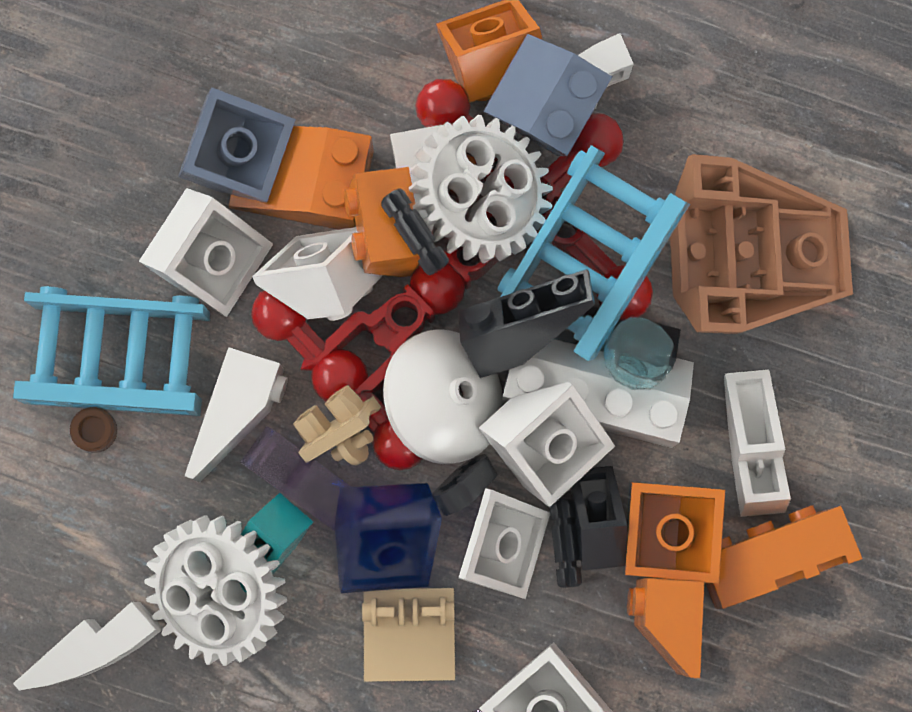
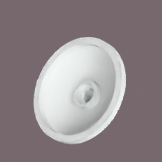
(426, 401)

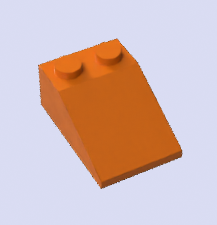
(314, 177)

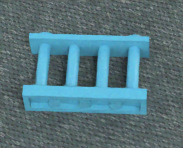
(636, 253)
(88, 388)

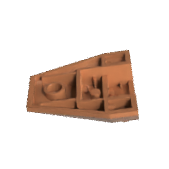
(754, 247)

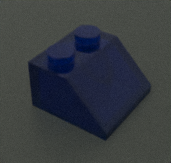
(386, 537)

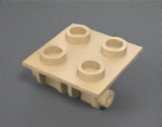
(409, 635)

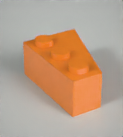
(783, 554)

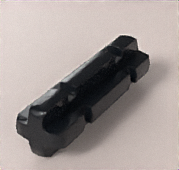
(414, 231)
(565, 544)

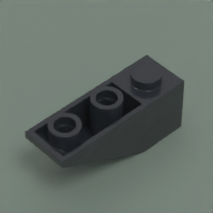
(520, 324)

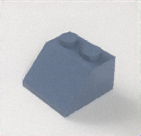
(547, 94)
(236, 147)

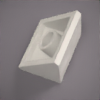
(504, 544)

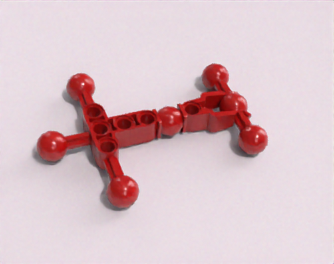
(435, 293)

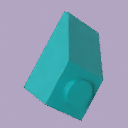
(279, 526)

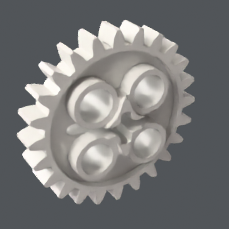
(446, 166)
(215, 590)

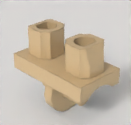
(351, 417)

